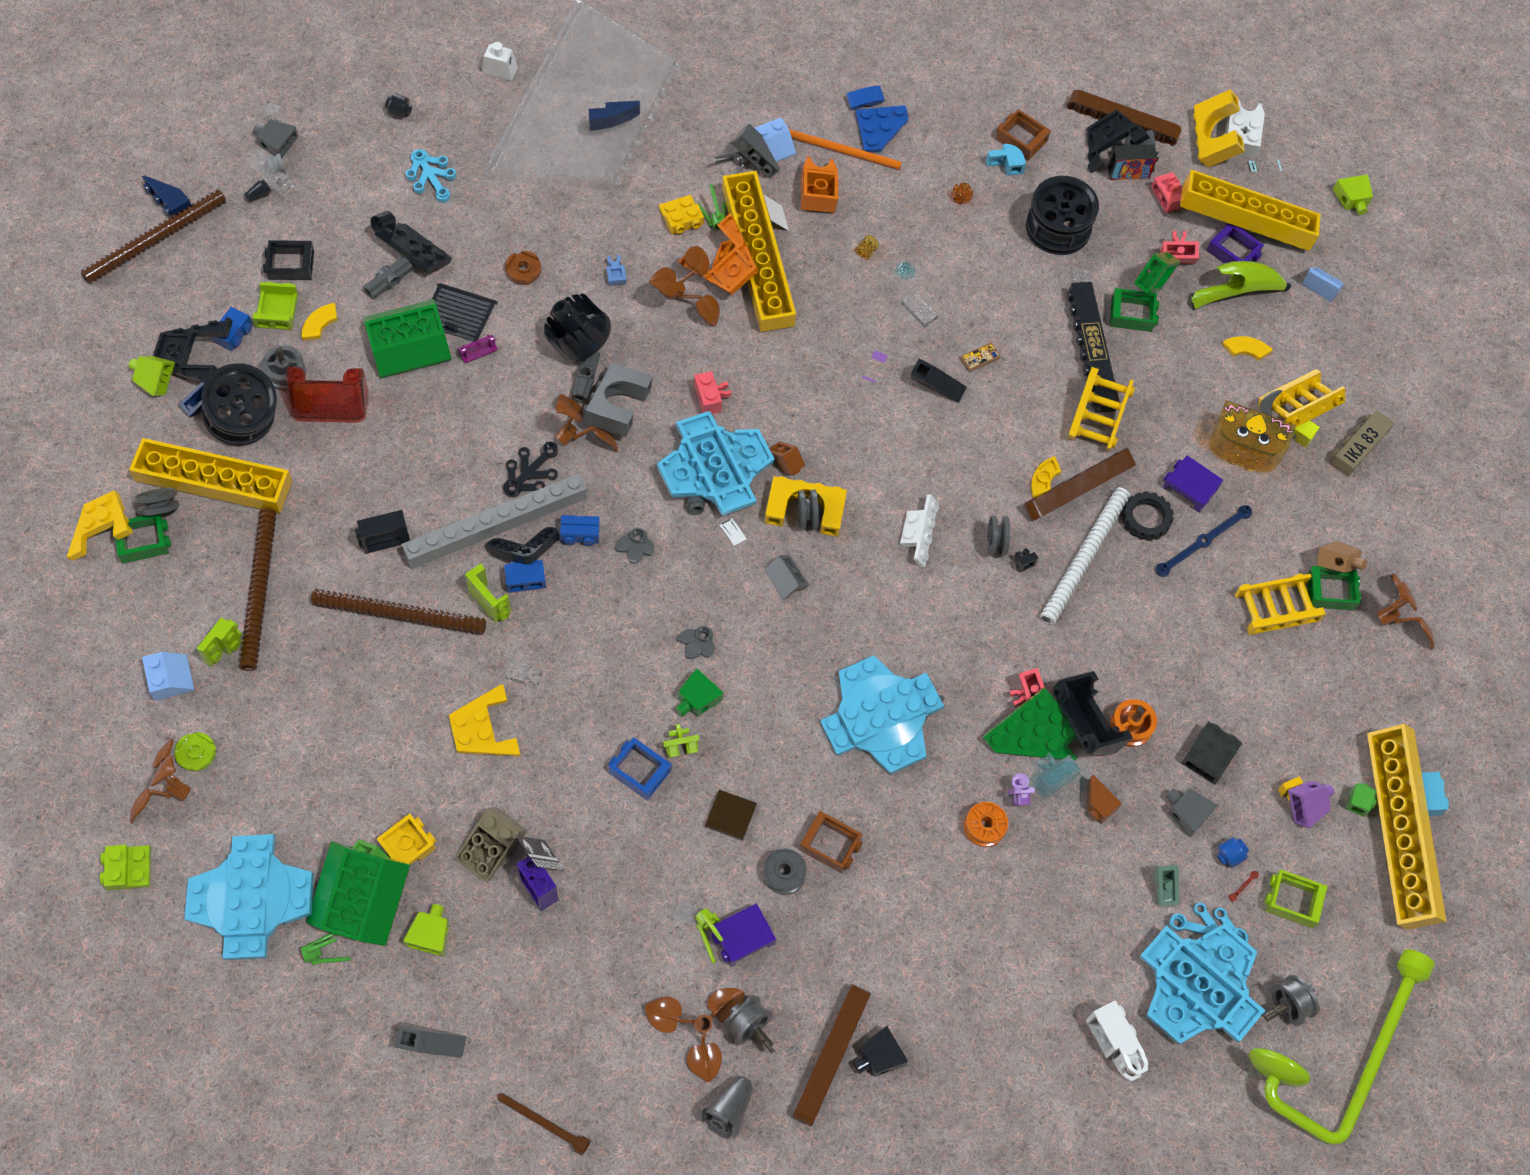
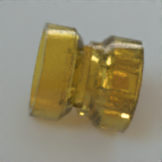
(867, 247)

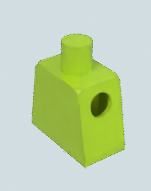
(1354, 193)
(152, 373)
(429, 932)

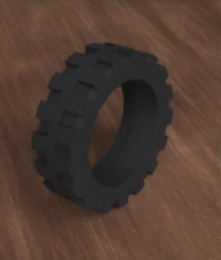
(1139, 530)

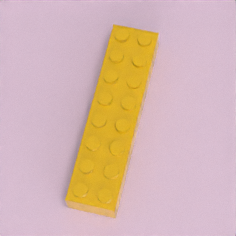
(1250, 210)
(210, 475)

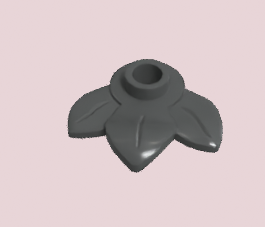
(635, 548)
(695, 644)

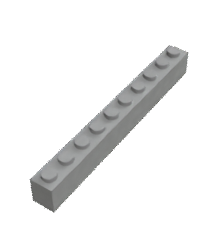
(494, 521)

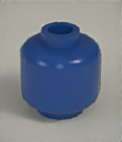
(1232, 852)

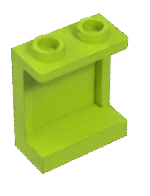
(276, 306)
(476, 582)

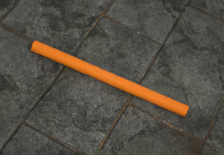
(845, 149)

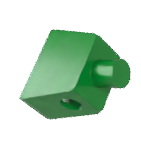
(698, 695)

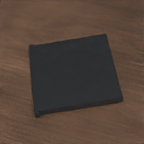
(462, 312)

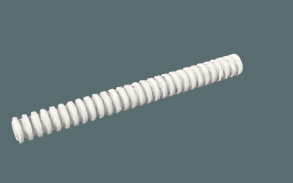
(1085, 556)

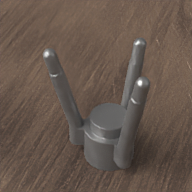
(738, 158)

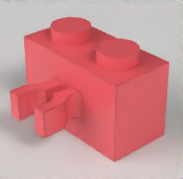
(1168, 191)
(1184, 251)
(709, 393)
(1031, 684)

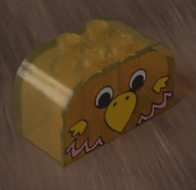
(1250, 438)

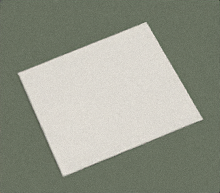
(776, 212)

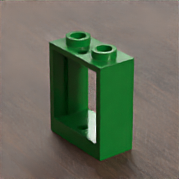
(1162, 267)
(1133, 297)
(129, 555)
(1315, 592)

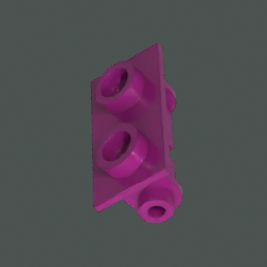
(478, 349)

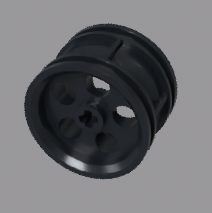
(1066, 200)
(230, 429)

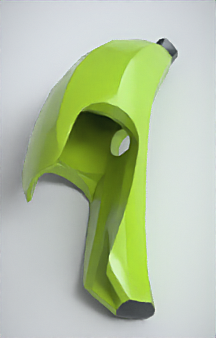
(1249, 274)

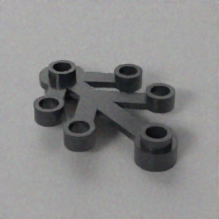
(529, 472)

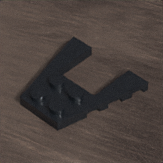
(178, 343)

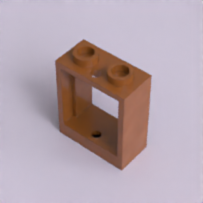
(1029, 124)
(839, 827)

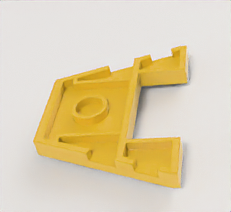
(96, 517)
(474, 730)

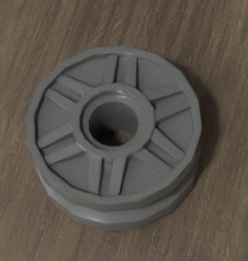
(157, 501)
(807, 509)
(998, 535)
(788, 860)

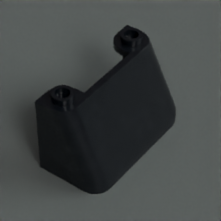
(1085, 717)

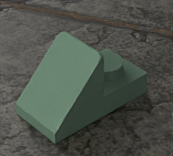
(1167, 884)

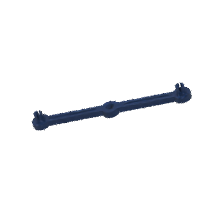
(1163, 569)

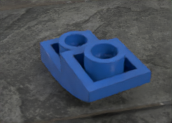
(865, 96)

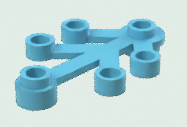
(430, 172)
(1211, 925)

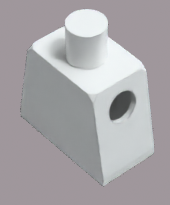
(499, 61)

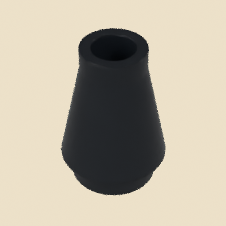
(257, 191)

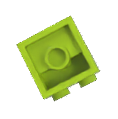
(221, 638)
(126, 867)

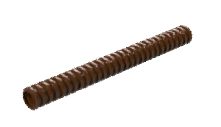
(153, 236)
(258, 589)
(398, 611)

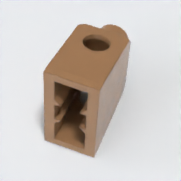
(1340, 557)

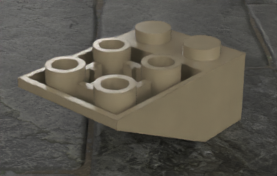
(490, 843)

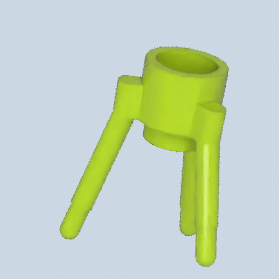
(707, 920)

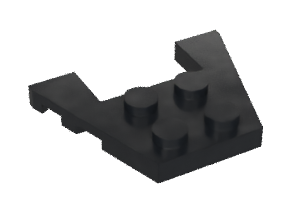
(1107, 133)

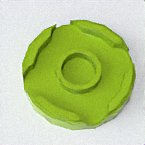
(195, 751)

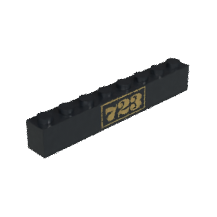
(1091, 339)

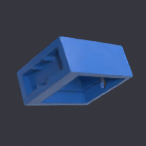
(654, 782)

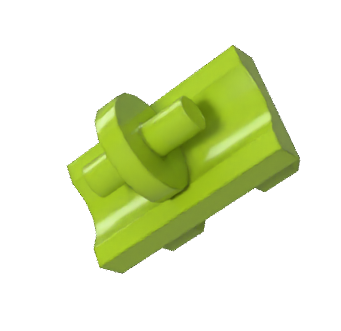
(672, 745)

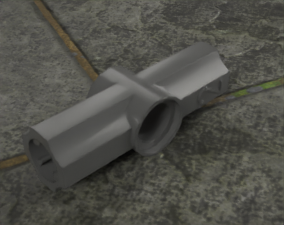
(388, 277)
(584, 383)

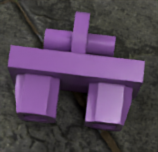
(1020, 792)

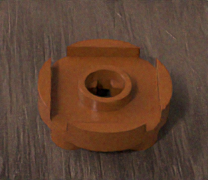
(523, 276)

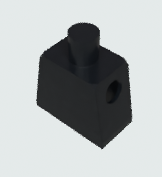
(880, 1054)

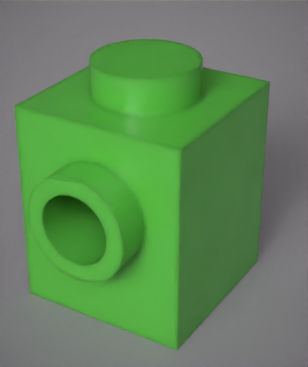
(1361, 799)

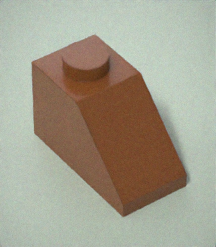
(787, 458)
(1100, 800)

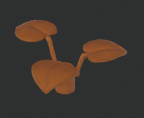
(666, 283)
(572, 409)
(1392, 611)
(174, 786)
(702, 1059)

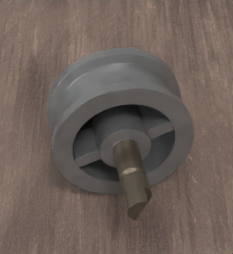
(276, 363)
(1293, 1000)
(748, 1021)

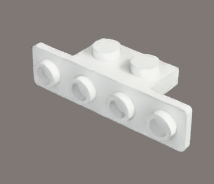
(919, 528)

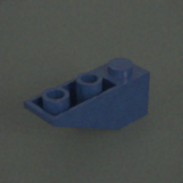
(168, 196)

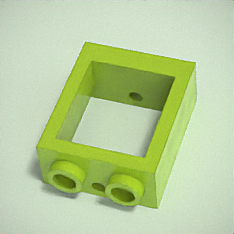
(1315, 909)

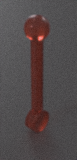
(1253, 875)

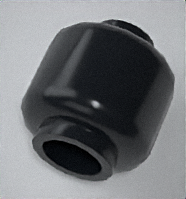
(398, 106)

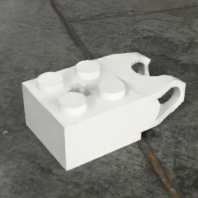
(1249, 126)
(1118, 1039)

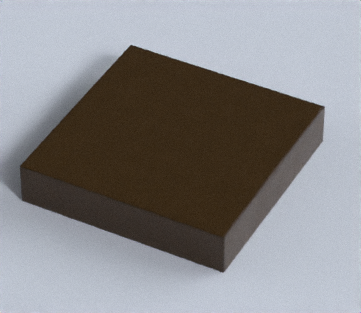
(731, 815)

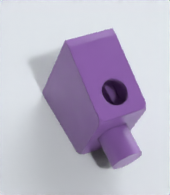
(1310, 802)

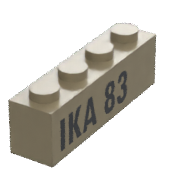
(1362, 442)

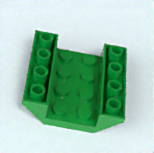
(407, 338)
(358, 894)

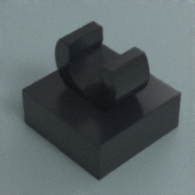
(1027, 561)

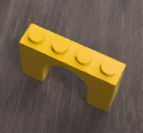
(1207, 115)
(785, 490)

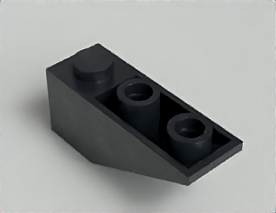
(937, 380)

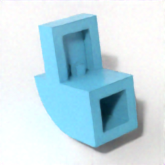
(1010, 157)

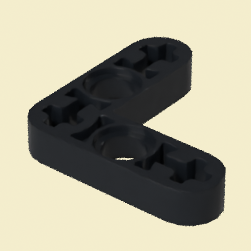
(524, 553)

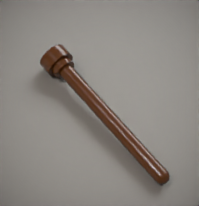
(579, 1143)

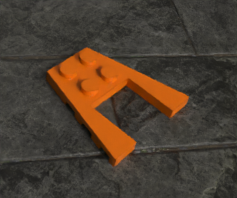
(736, 266)

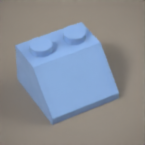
(777, 139)
(167, 674)

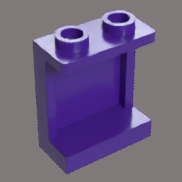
(1193, 482)
(743, 934)

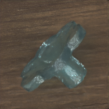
(905, 270)

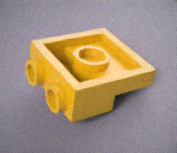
(681, 214)
(407, 840)

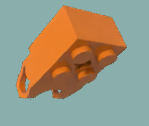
(819, 186)

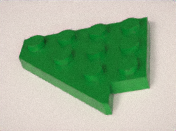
(1034, 729)

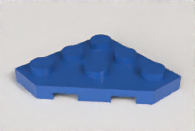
(880, 126)

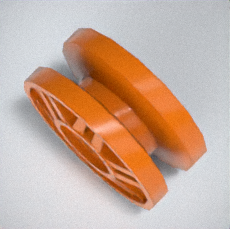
(988, 813)

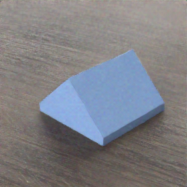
(1322, 283)

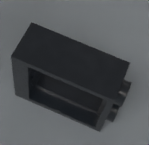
(289, 247)
(382, 532)

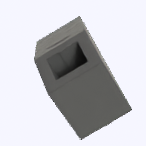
(755, 149)
(430, 1040)

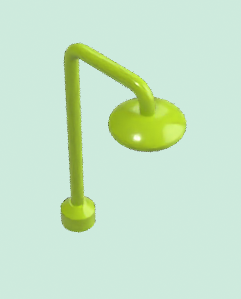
(1281, 1070)

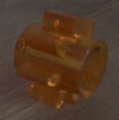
(962, 193)

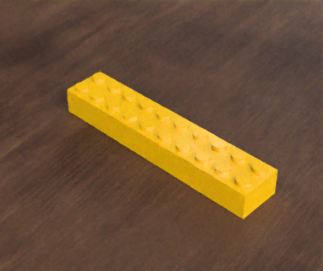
(769, 285)
(1406, 827)

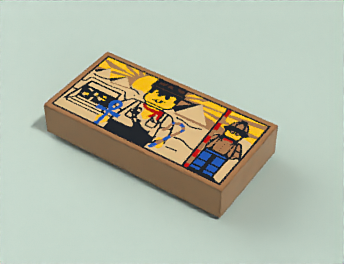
(980, 357)

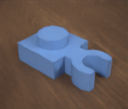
(615, 271)

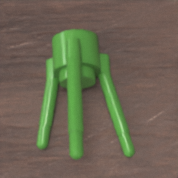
(717, 216)
(313, 951)

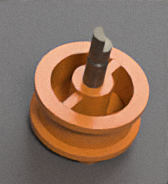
(1137, 718)

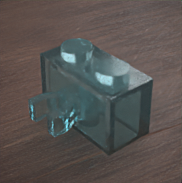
(1056, 775)

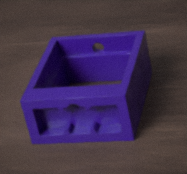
(1220, 252)
(539, 881)

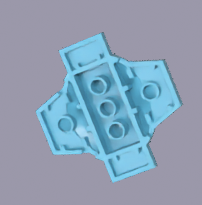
(715, 463)
(882, 714)
(249, 897)
(1201, 984)

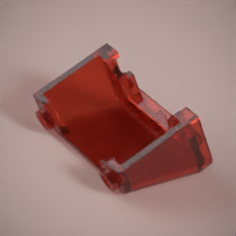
(328, 400)

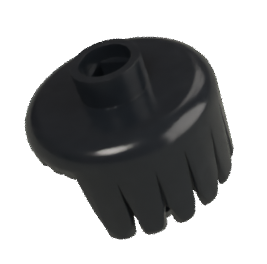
(577, 327)

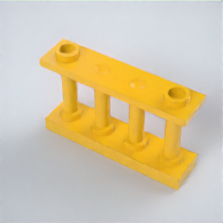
(1302, 387)
(1083, 413)
(1276, 621)

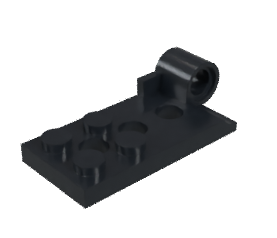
(409, 242)

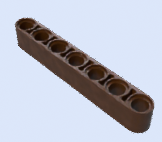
(1099, 107)
(1079, 484)
(831, 1055)

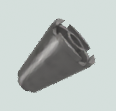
(728, 1108)

